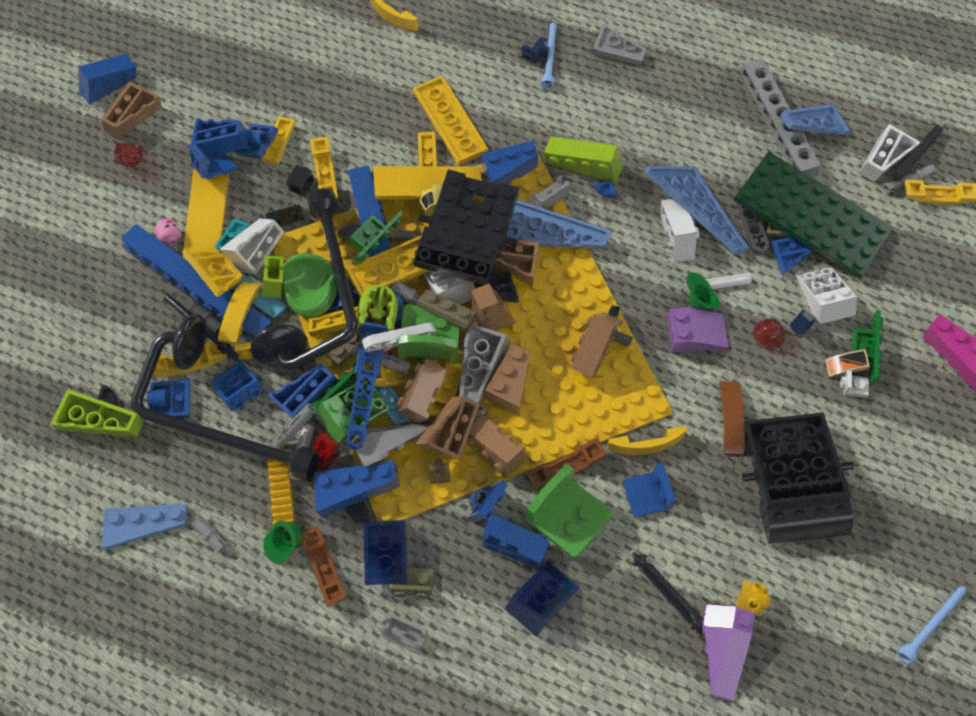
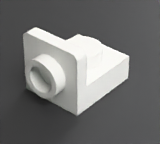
(854, 385)

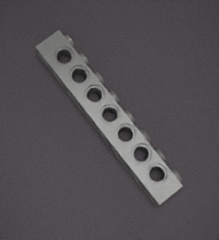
(771, 105)

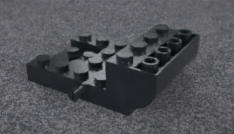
(467, 235)
(798, 478)

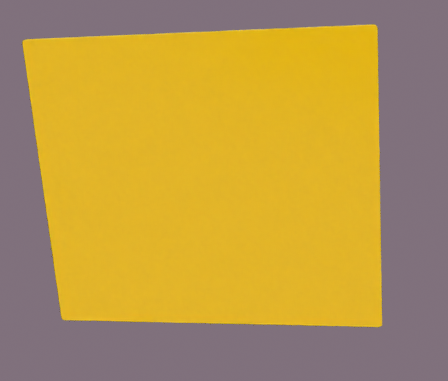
(558, 404)

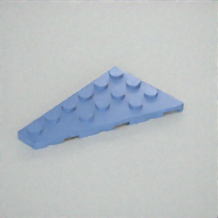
(693, 194)

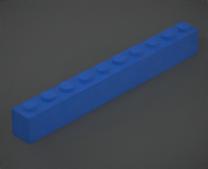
(364, 196)
(179, 271)

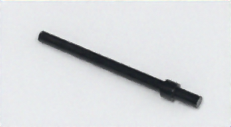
(223, 347)

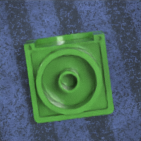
(438, 347)
(567, 513)

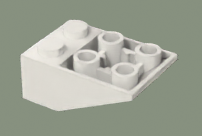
(449, 287)
(828, 295)

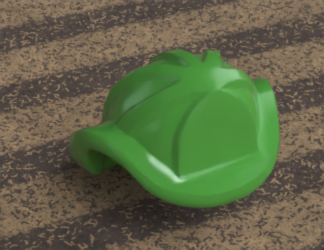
(309, 284)

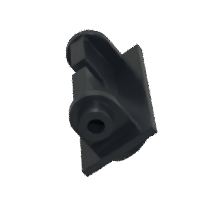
(286, 216)

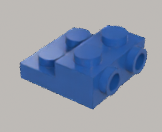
(236, 386)

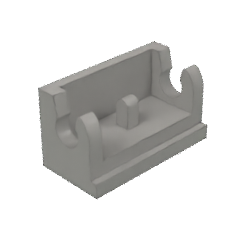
(551, 194)
(404, 633)

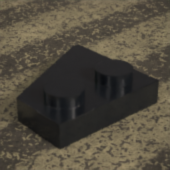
(504, 287)

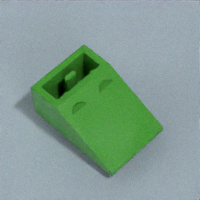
(336, 411)

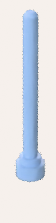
(548, 80)
(908, 652)

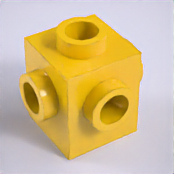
(753, 597)

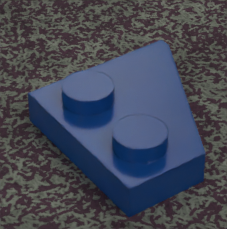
(789, 253)

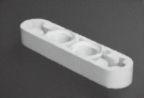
(390, 338)

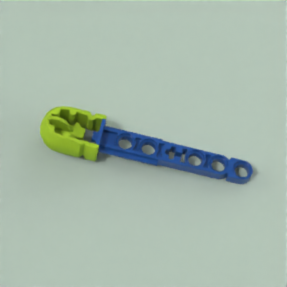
(380, 297)

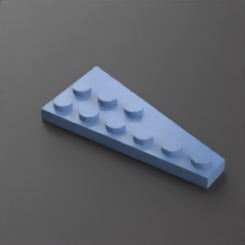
(554, 229)

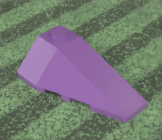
(727, 642)

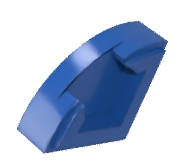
(606, 188)

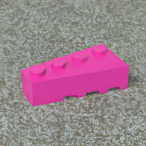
(955, 346)

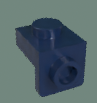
(535, 53)

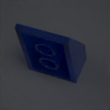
(385, 552)
(541, 598)

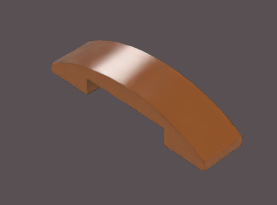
(732, 418)
(579, 460)
(323, 566)

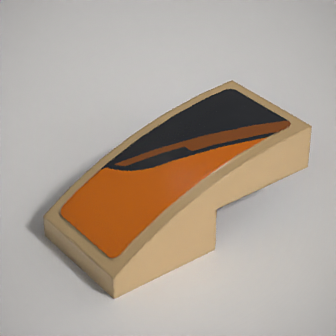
(850, 361)

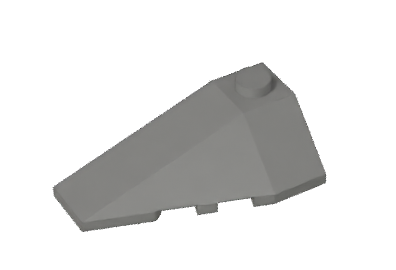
(482, 356)

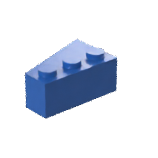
(105, 77)
(219, 137)
(509, 162)
(304, 390)
(514, 541)

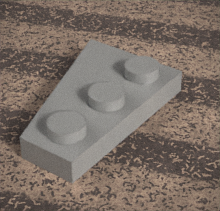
(614, 46)

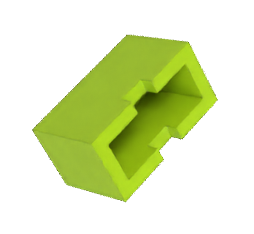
(272, 276)

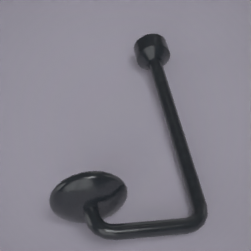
(287, 344)
(186, 350)

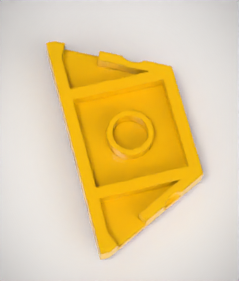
(214, 269)

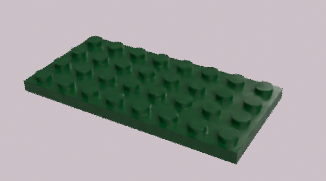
(813, 214)

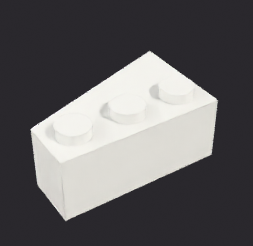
(887, 152)
(681, 230)
(249, 248)

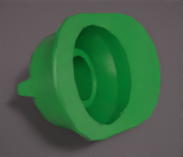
(701, 293)
(282, 541)

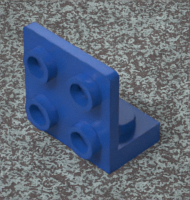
(210, 166)
(649, 492)

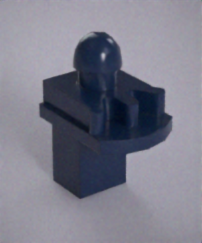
(802, 322)

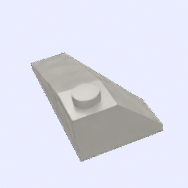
(387, 438)

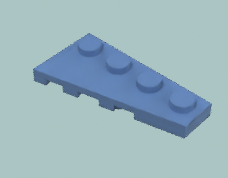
(816, 119)
(132, 523)

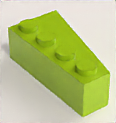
(585, 157)
(93, 416)

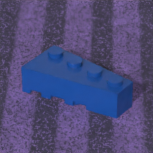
(353, 485)

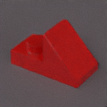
(327, 448)

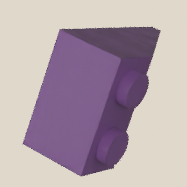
(696, 330)

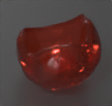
(128, 154)
(769, 333)

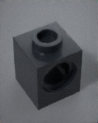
(300, 180)

